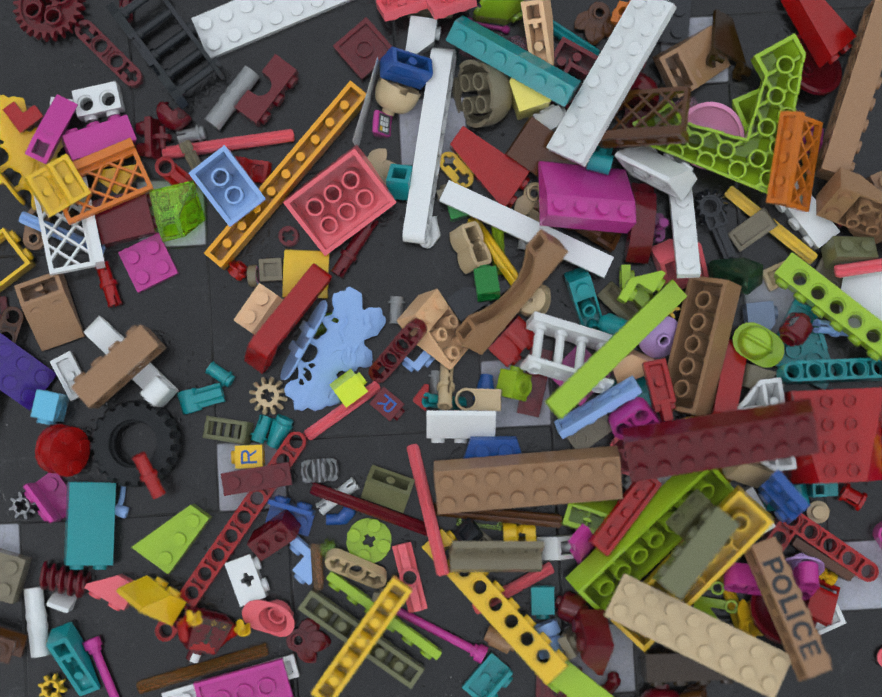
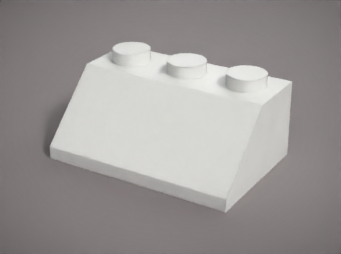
(658, 170)
(459, 425)

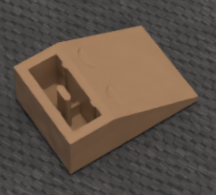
(686, 62)
(851, 203)
(50, 310)

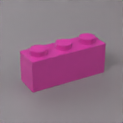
(97, 136)

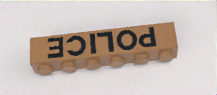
(787, 609)

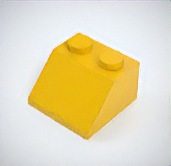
(153, 598)

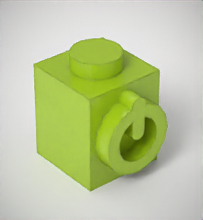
(514, 383)

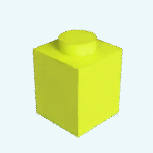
(349, 387)

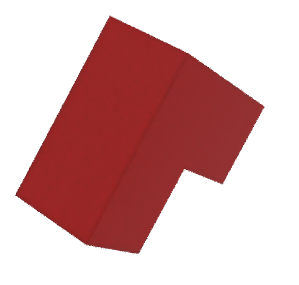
(21, 119)

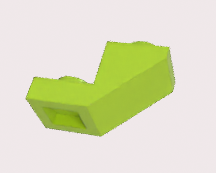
(625, 274)
(647, 282)

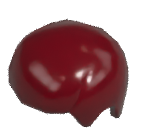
(172, 118)

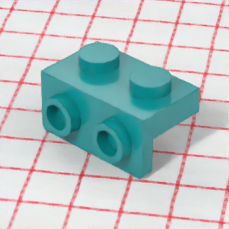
(488, 677)

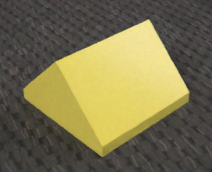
(526, 100)

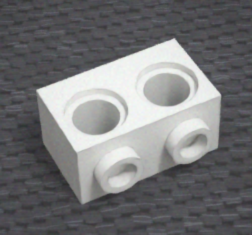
(98, 95)

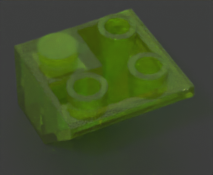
(176, 210)

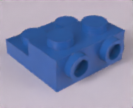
(782, 497)

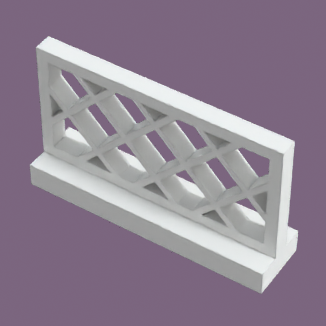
(91, 239)

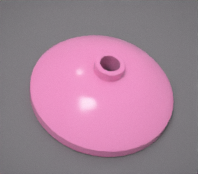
(717, 117)

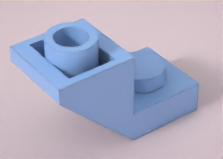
(303, 569)

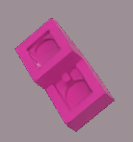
(580, 544)

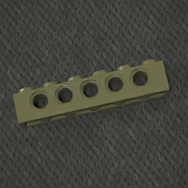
(343, 624)

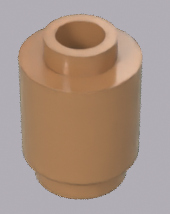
(496, 640)

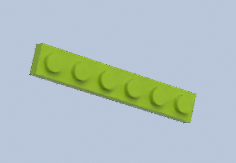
(409, 636)

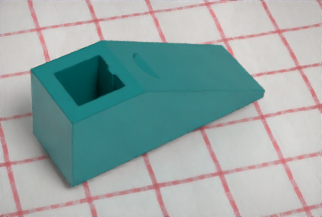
(583, 297)

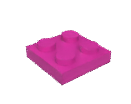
(148, 263)

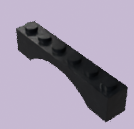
(465, 301)

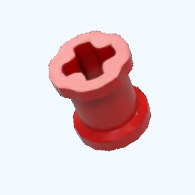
(852, 496)

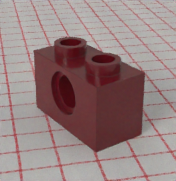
(274, 534)

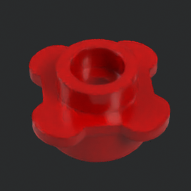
(237, 270)

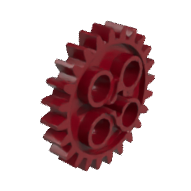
(48, 9)

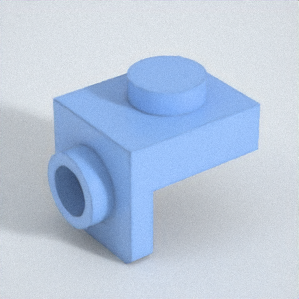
(423, 360)

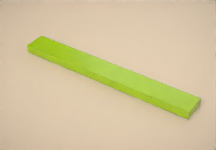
(615, 349)

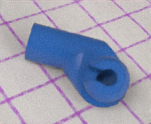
(341, 518)

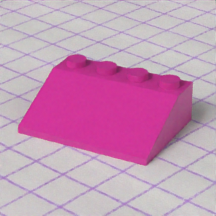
(585, 198)

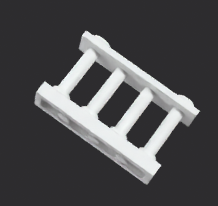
(562, 331)

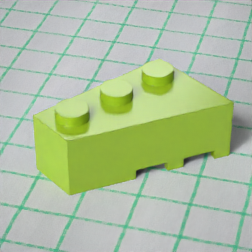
(174, 538)

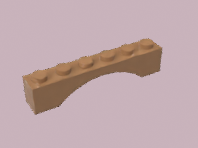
(540, 259)

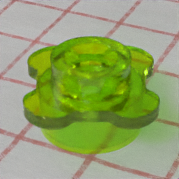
(325, 547)

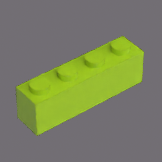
(577, 684)

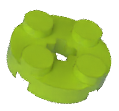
(373, 528)

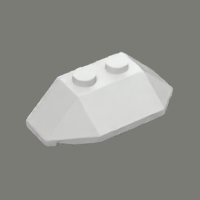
(767, 393)

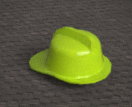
(758, 344)

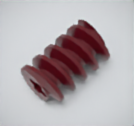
(63, 580)

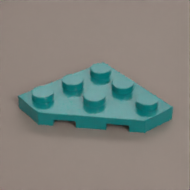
(813, 348)

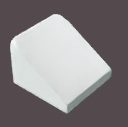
(62, 601)

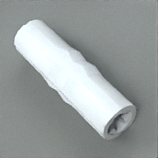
(36, 621)

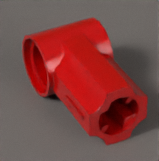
(176, 175)

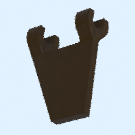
(726, 44)

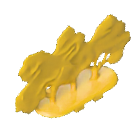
(16, 146)

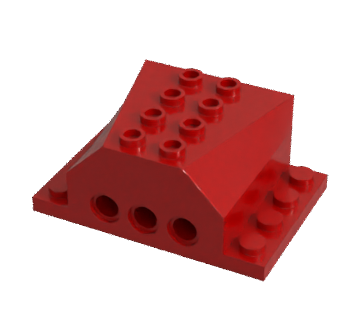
(847, 437)

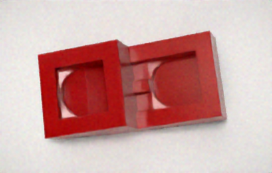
(256, 169)

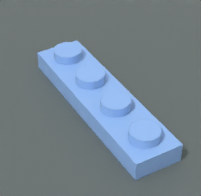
(597, 407)

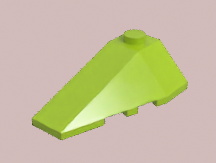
(498, 11)

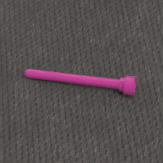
(93, 647)
(476, 651)

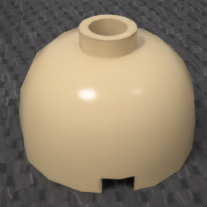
(395, 97)

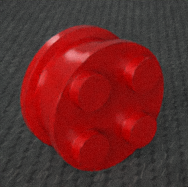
(62, 450)

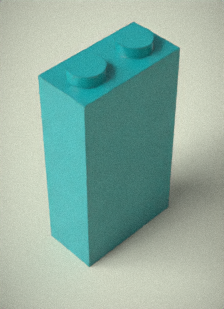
(89, 524)

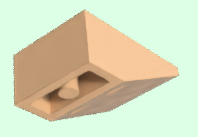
(441, 324)

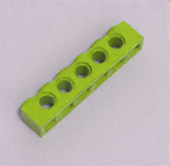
(795, 266)

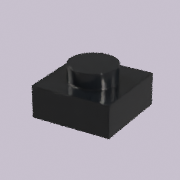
(468, 531)

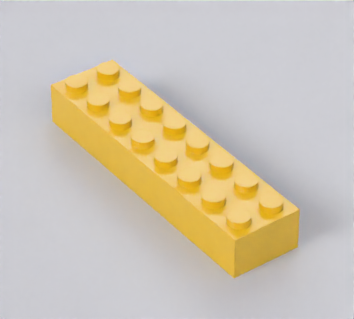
(753, 523)

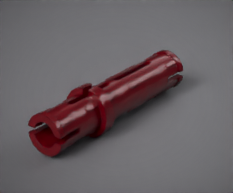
(349, 255)

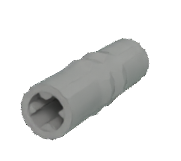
(234, 92)

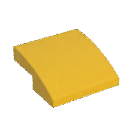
(57, 185)
(297, 263)

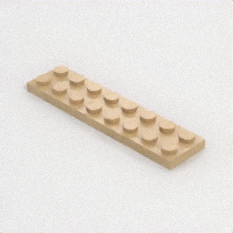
(698, 636)

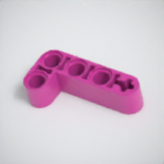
(629, 417)
(740, 579)

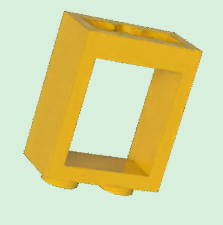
(24, 254)

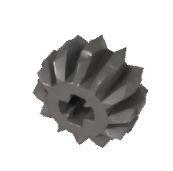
(319, 470)

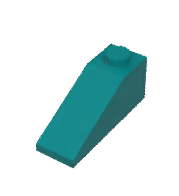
(68, 651)

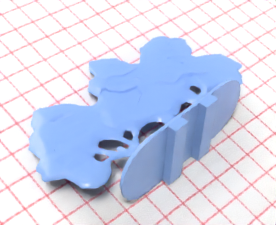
(338, 349)

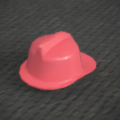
(269, 617)

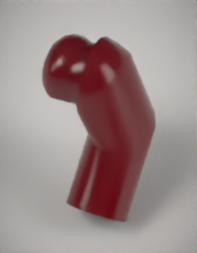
(612, 683)

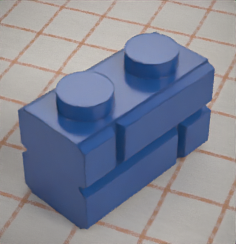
(406, 68)

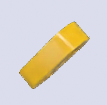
(460, 166)

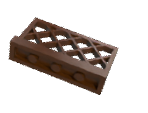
(648, 135)

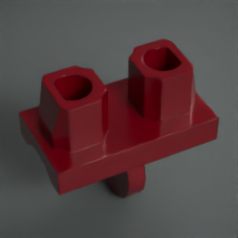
(155, 138)

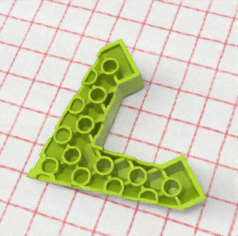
(747, 157)

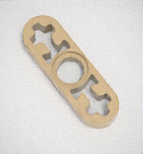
(360, 576)

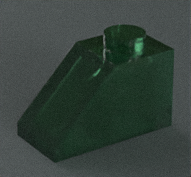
(739, 271)

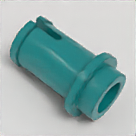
(220, 374)
(261, 429)

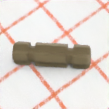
(190, 154)

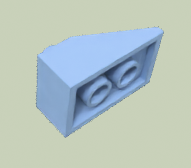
(227, 185)

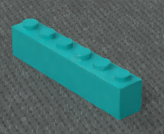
(513, 60)

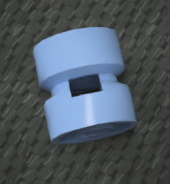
(552, 630)

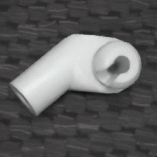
(434, 233)

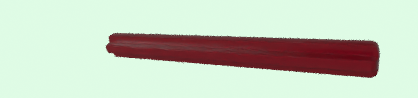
(368, 508)

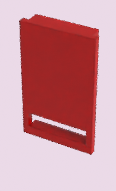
(823, 604)

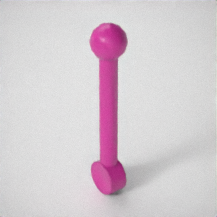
(505, 29)

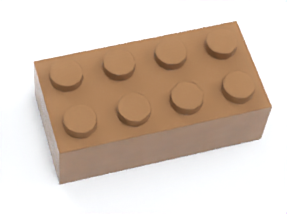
(118, 366)

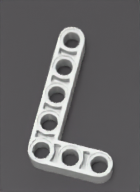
(155, 385)

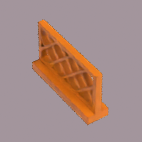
(97, 162)
(785, 164)

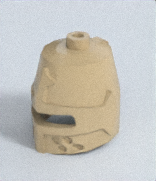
(538, 302)

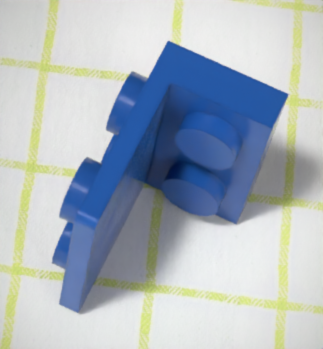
(301, 511)

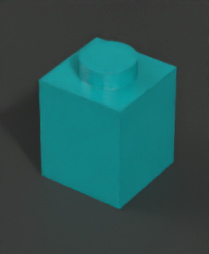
(399, 180)
(542, 601)

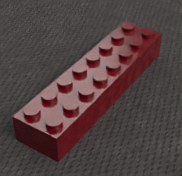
(721, 440)

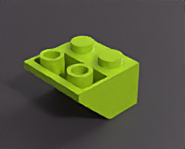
(587, 513)

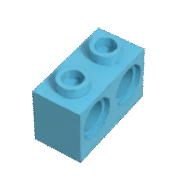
(49, 407)

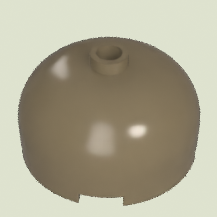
(493, 93)

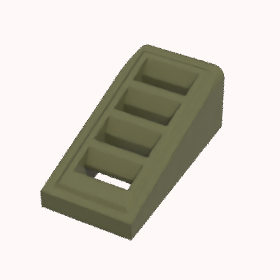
(241, 432)

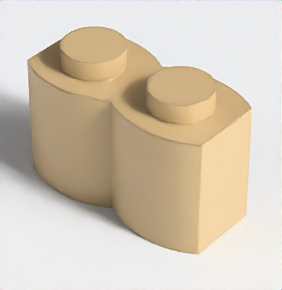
(469, 244)

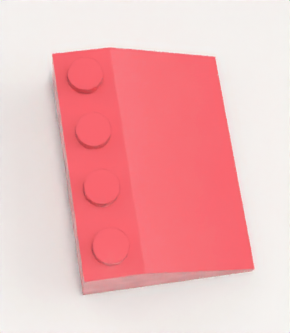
(340, 200)

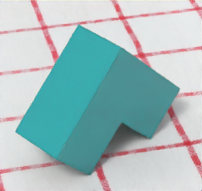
(822, 489)

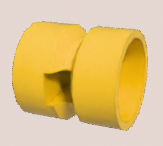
(511, 532)

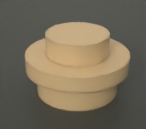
(818, 512)

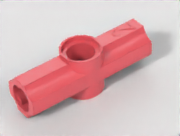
(405, 562)

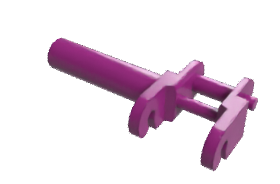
(660, 225)

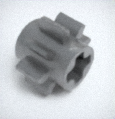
(17, 506)

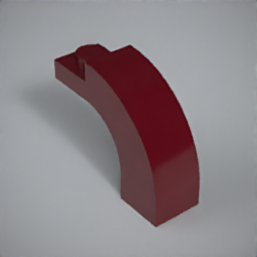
(641, 235)

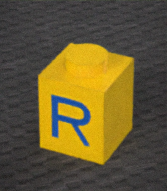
(248, 456)

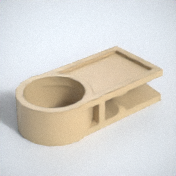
(484, 399)

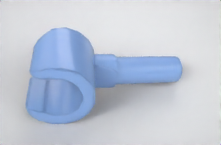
(120, 509)

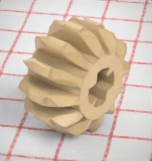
(265, 402)

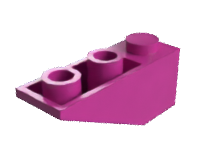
(51, 129)

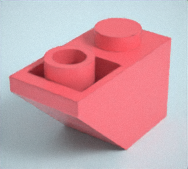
(107, 588)

